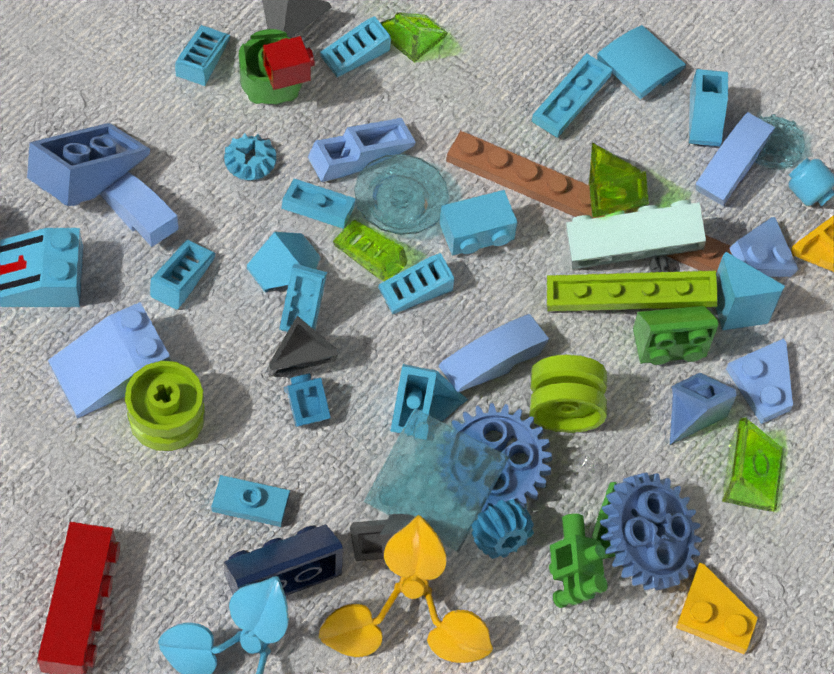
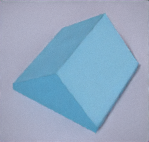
(744, 294)

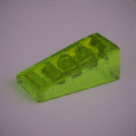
(386, 264)

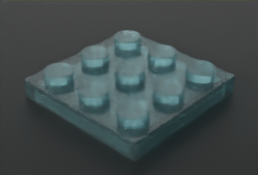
(437, 476)

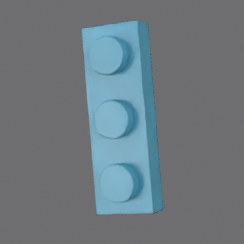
(571, 95)

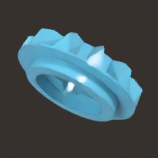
(258, 166)

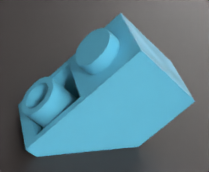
(708, 107)

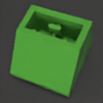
(674, 334)

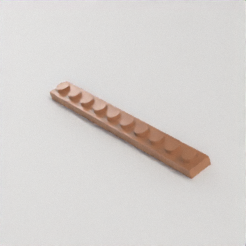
(553, 189)

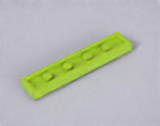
(631, 291)

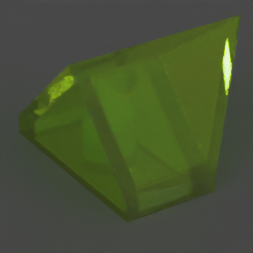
(413, 34)
(614, 183)

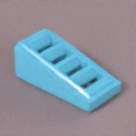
(370, 33)
(201, 73)
(425, 269)
(172, 291)

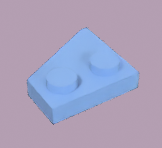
(766, 250)

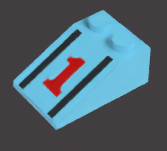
(41, 268)

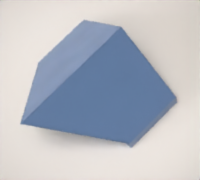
(698, 404)

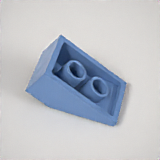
(83, 162)

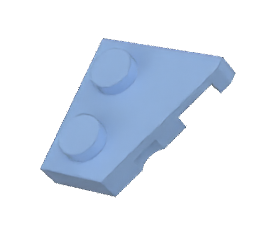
(764, 380)

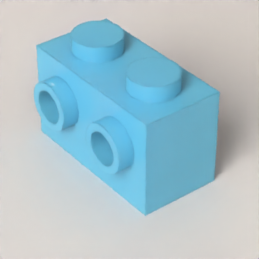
(478, 223)

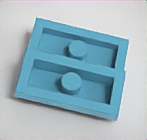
(640, 61)

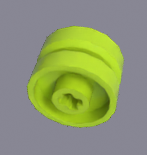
(568, 393)
(165, 405)

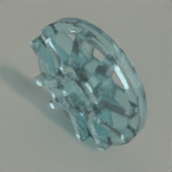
(780, 142)

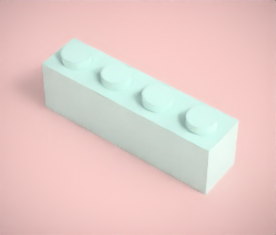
(635, 234)

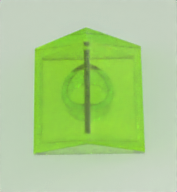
(752, 468)

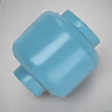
(812, 182)

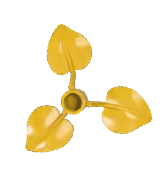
(416, 557)

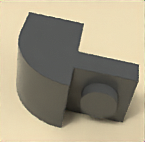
(372, 536)

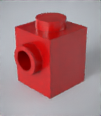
(288, 62)

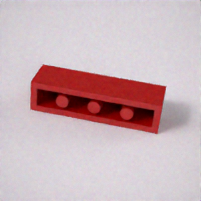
(78, 599)

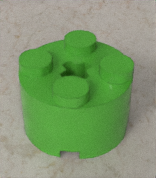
(253, 74)

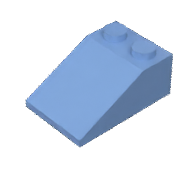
(103, 359)

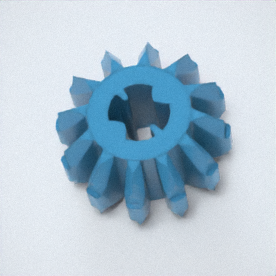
(502, 528)

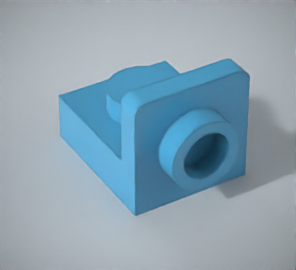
(307, 400)

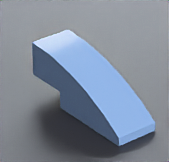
(358, 147)
(734, 158)
(141, 209)
(494, 353)

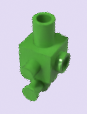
(577, 564)

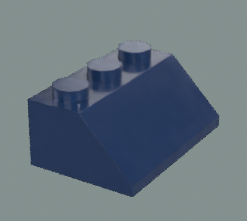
(298, 561)

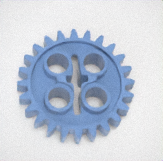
(518, 479)
(650, 531)

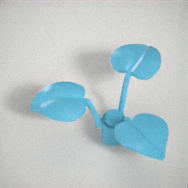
(255, 608)

